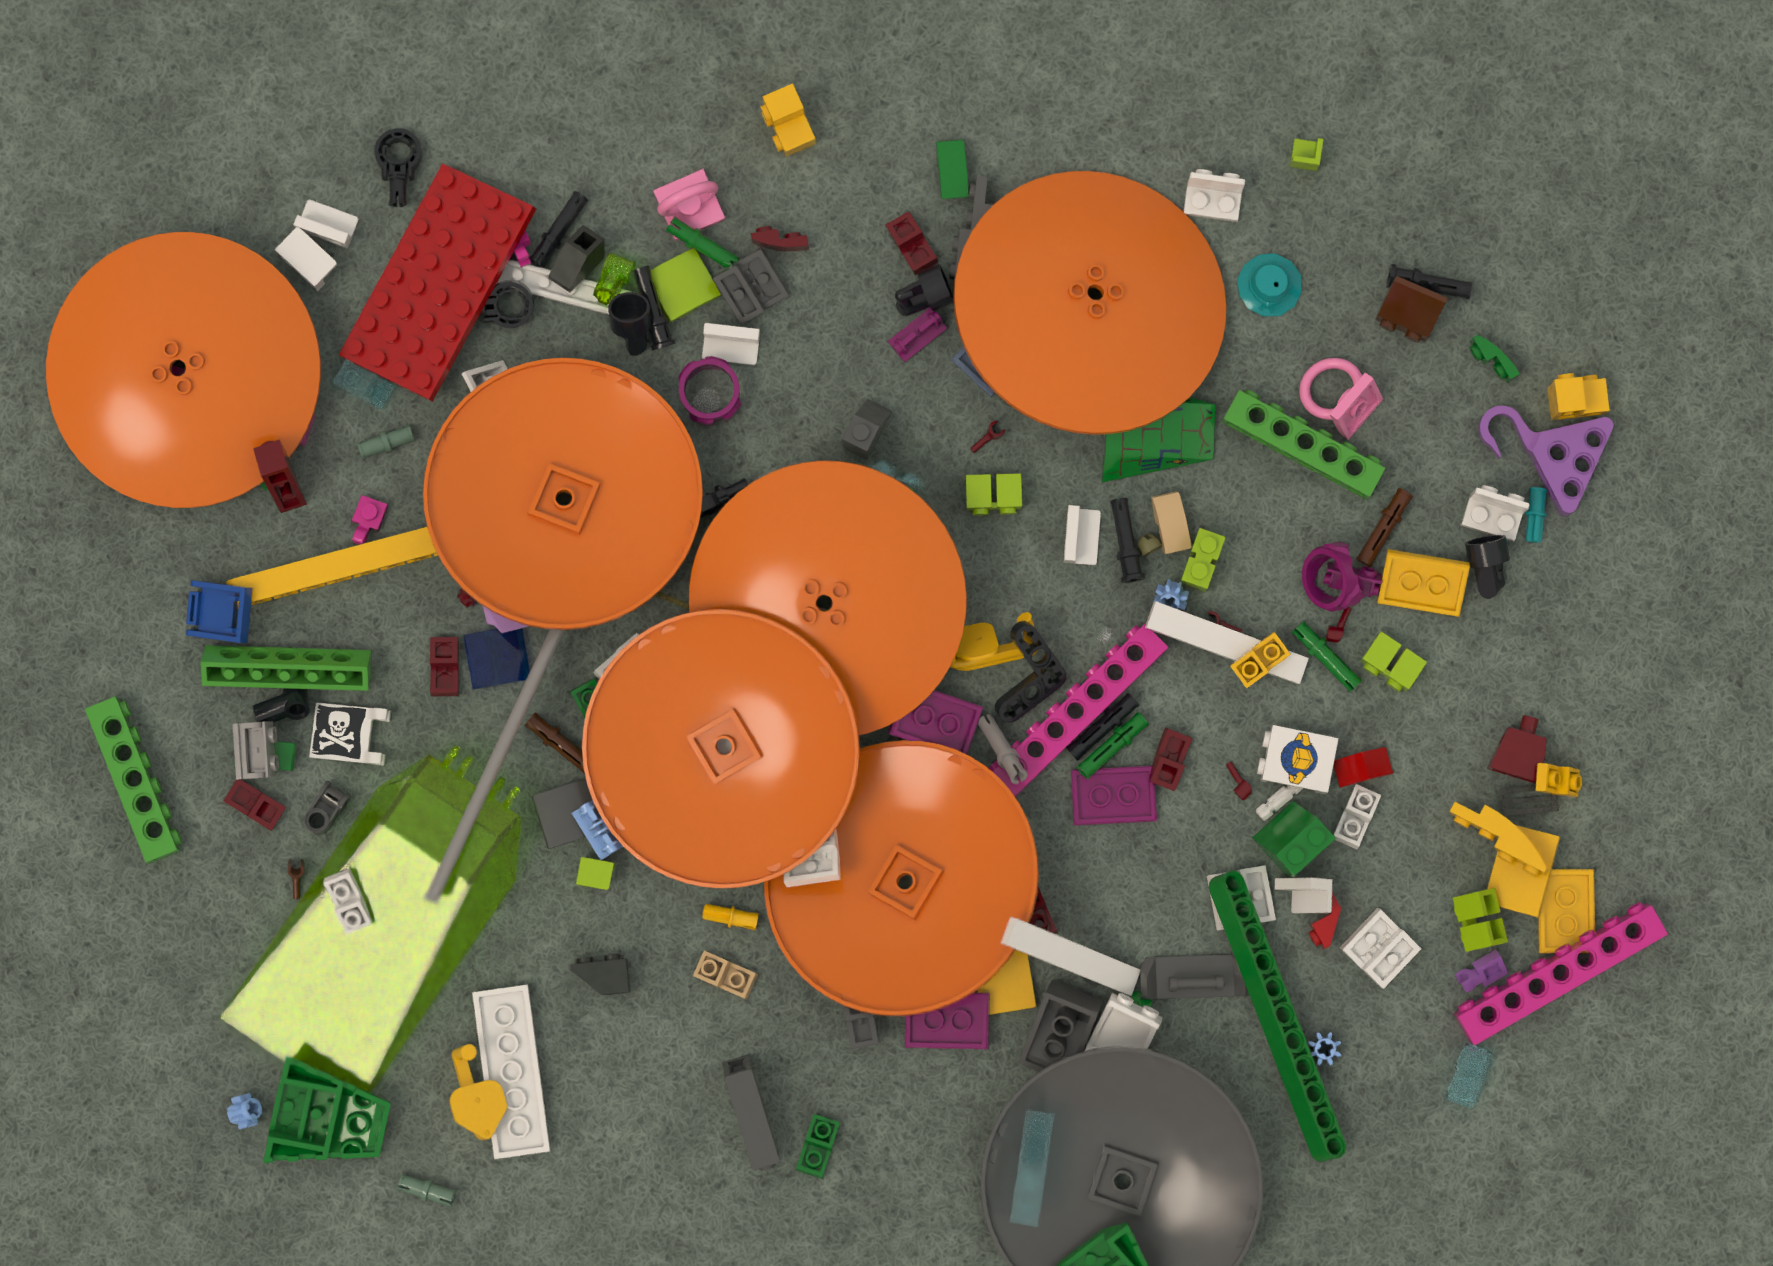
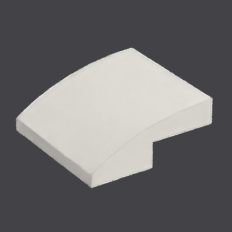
(819, 867)
(1259, 889)
(1380, 948)

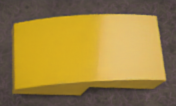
(1260, 659)
(1558, 780)

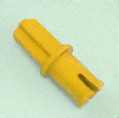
(730, 916)

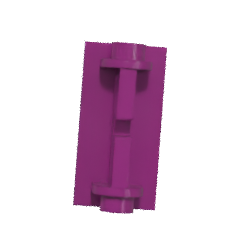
(917, 334)
(1366, 578)

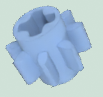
(1173, 590)
(1331, 1052)
(244, 1111)

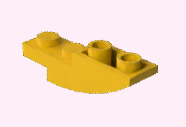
(1511, 841)

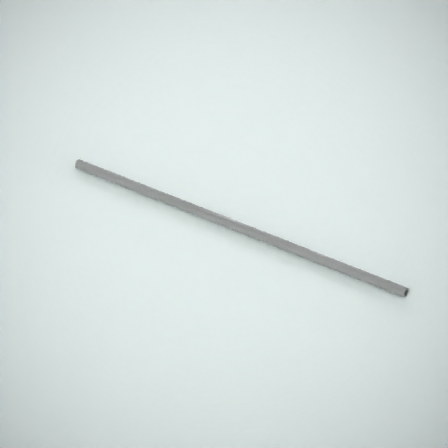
(493, 765)

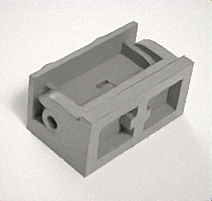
(255, 750)

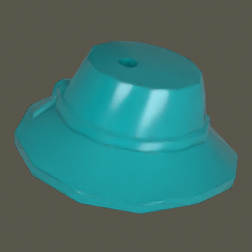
(1258, 289)

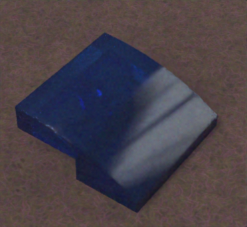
(496, 658)

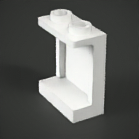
(1124, 1024)

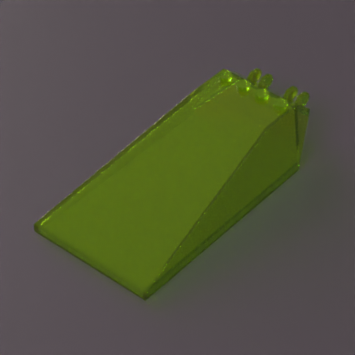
(360, 994)

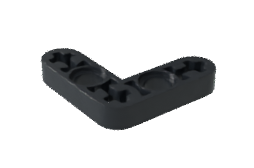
(1039, 678)

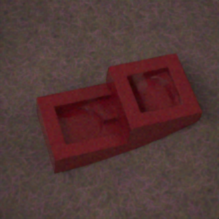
(911, 243)
(444, 666)
(1169, 758)
(254, 804)

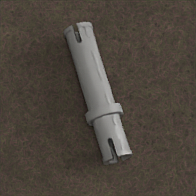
(1006, 756)

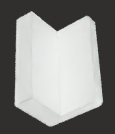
(327, 223)
(306, 257)
(731, 343)
(1081, 536)
(1308, 894)

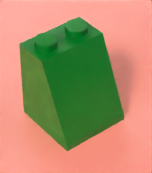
(1293, 839)

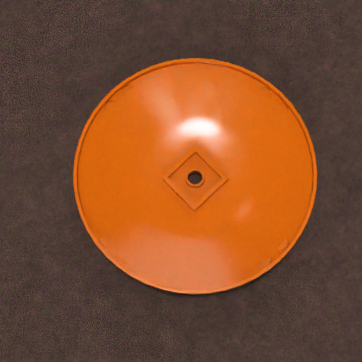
(1081, 358)
(244, 383)
(550, 433)
(864, 546)
(658, 760)
(971, 867)

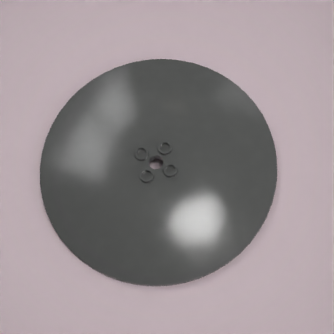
(1138, 1115)

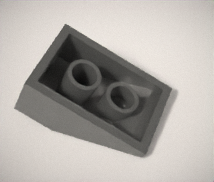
(1060, 1026)

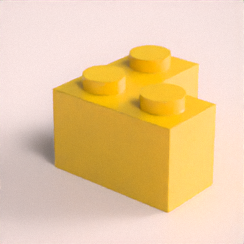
(786, 115)
(1577, 397)

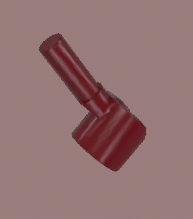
(987, 437)
(1223, 623)
(1335, 633)
(1243, 790)

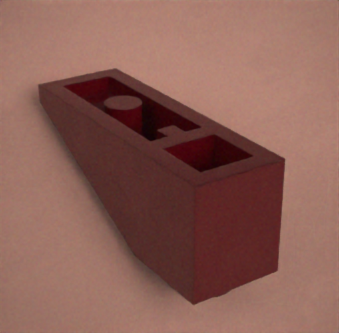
(279, 476)

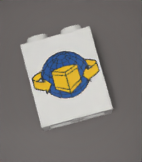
(1298, 758)

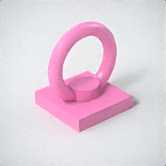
(691, 201)
(1354, 404)

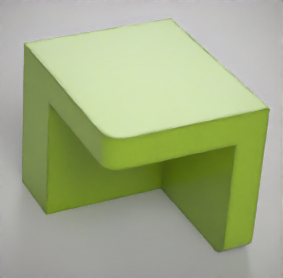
(1306, 154)
(595, 873)

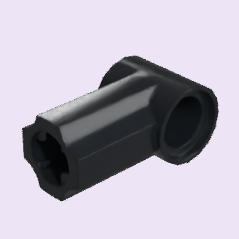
(291, 704)

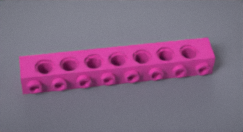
(1151, 648)
(1648, 931)

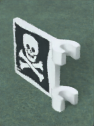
(345, 733)

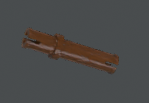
(1384, 527)
(553, 737)

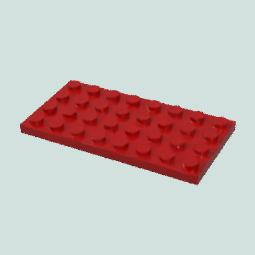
(437, 282)

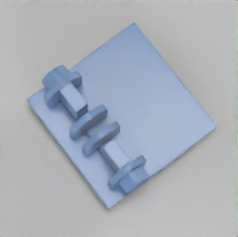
(596, 831)

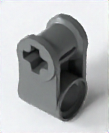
(327, 807)

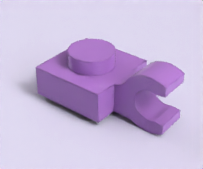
(1485, 971)

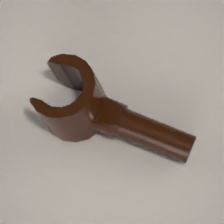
(296, 874)

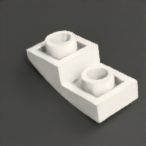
(1356, 816)
(348, 901)

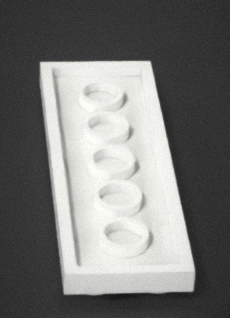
(512, 1060)

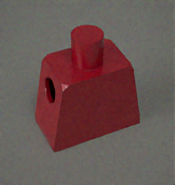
(1519, 751)

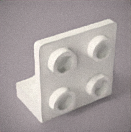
(1213, 195)
(1494, 512)

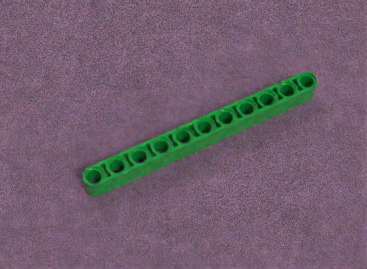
(1281, 1029)

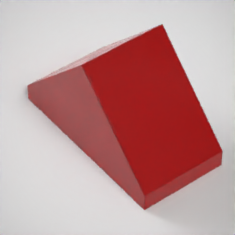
(1362, 767)

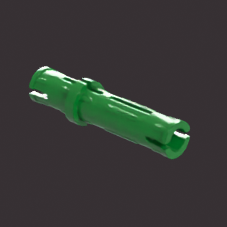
(704, 245)
(1318, 647)
(1091, 764)

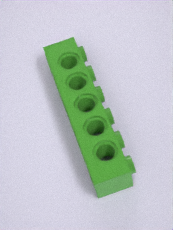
(1238, 419)
(286, 667)
(100, 718)

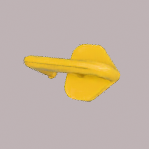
(981, 648)
(476, 1105)

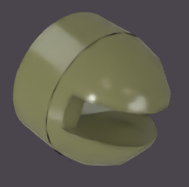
(1148, 544)

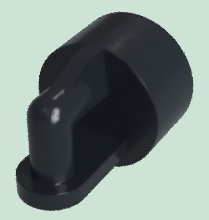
(929, 291)
(630, 320)
(1487, 559)

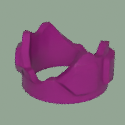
(708, 363)
(1351, 591)

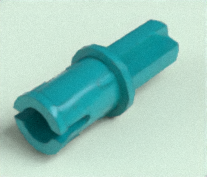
(1536, 514)

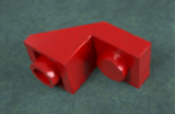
(1323, 929)

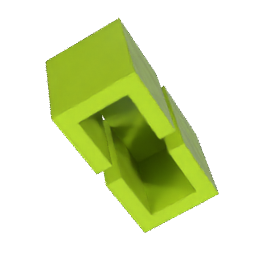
(1007, 494)
(1207, 551)
(1381, 654)
(1477, 905)

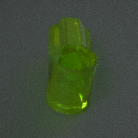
(613, 277)

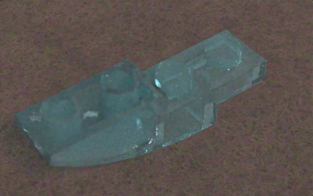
(1032, 1168)

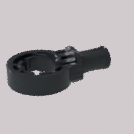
(398, 179)
(492, 311)
(713, 501)

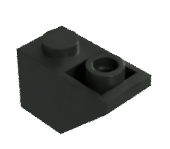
(578, 258)
(604, 976)

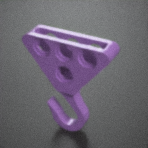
(1569, 439)

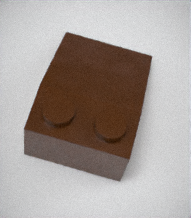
(1410, 309)

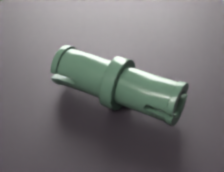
(385, 441)
(426, 1190)

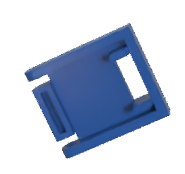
(216, 611)

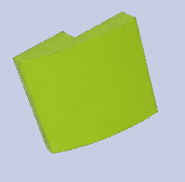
(683, 285)

